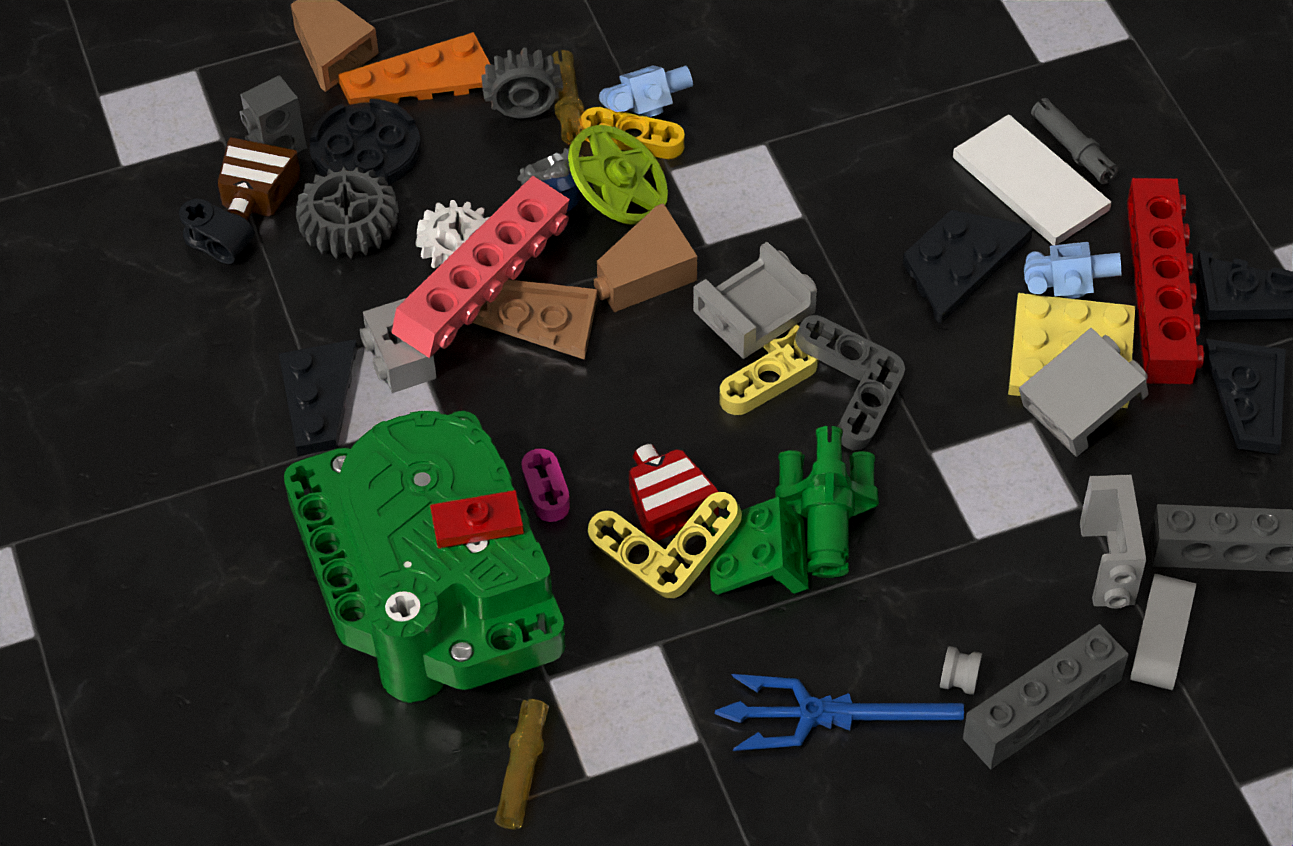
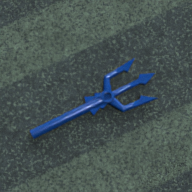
(825, 712)

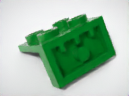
(763, 545)

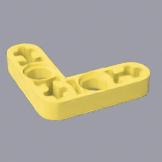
(778, 360)
(664, 559)

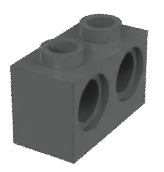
(273, 115)

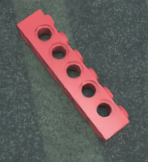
(481, 267)

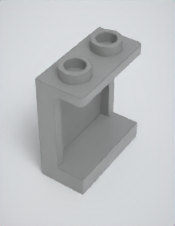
(756, 302)
(1082, 389)
(1113, 512)

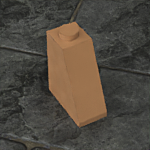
(333, 38)
(646, 262)

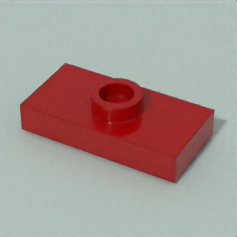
(476, 519)

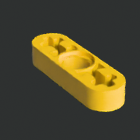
(659, 130)

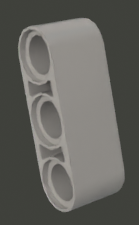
(1163, 632)

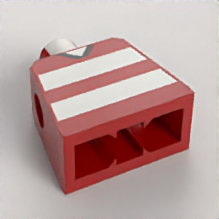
(666, 490)

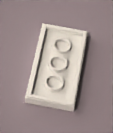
(1032, 180)

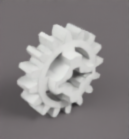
(446, 230)

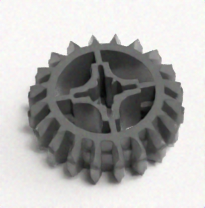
(324, 208)

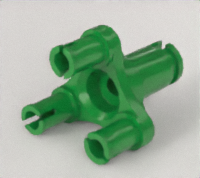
(828, 499)

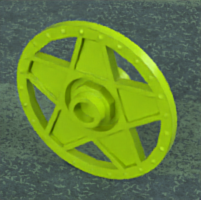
(616, 174)

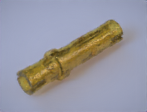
(569, 106)
(525, 748)

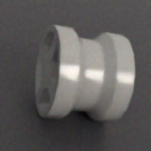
(960, 670)

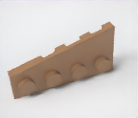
(543, 315)

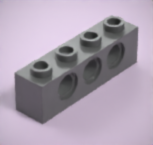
(1222, 538)
(1044, 696)

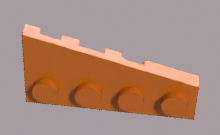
(420, 73)

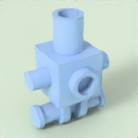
(646, 90)
(1069, 269)

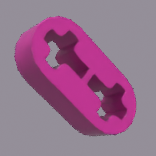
(539, 486)

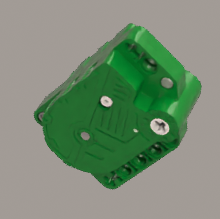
(423, 609)

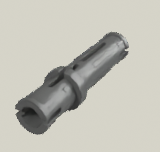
(1083, 149)

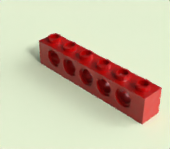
(1162, 281)

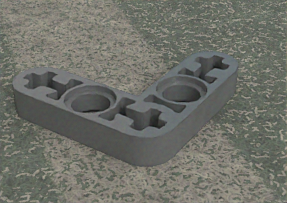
(864, 369)

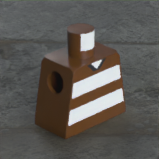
(256, 177)

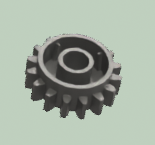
(522, 83)

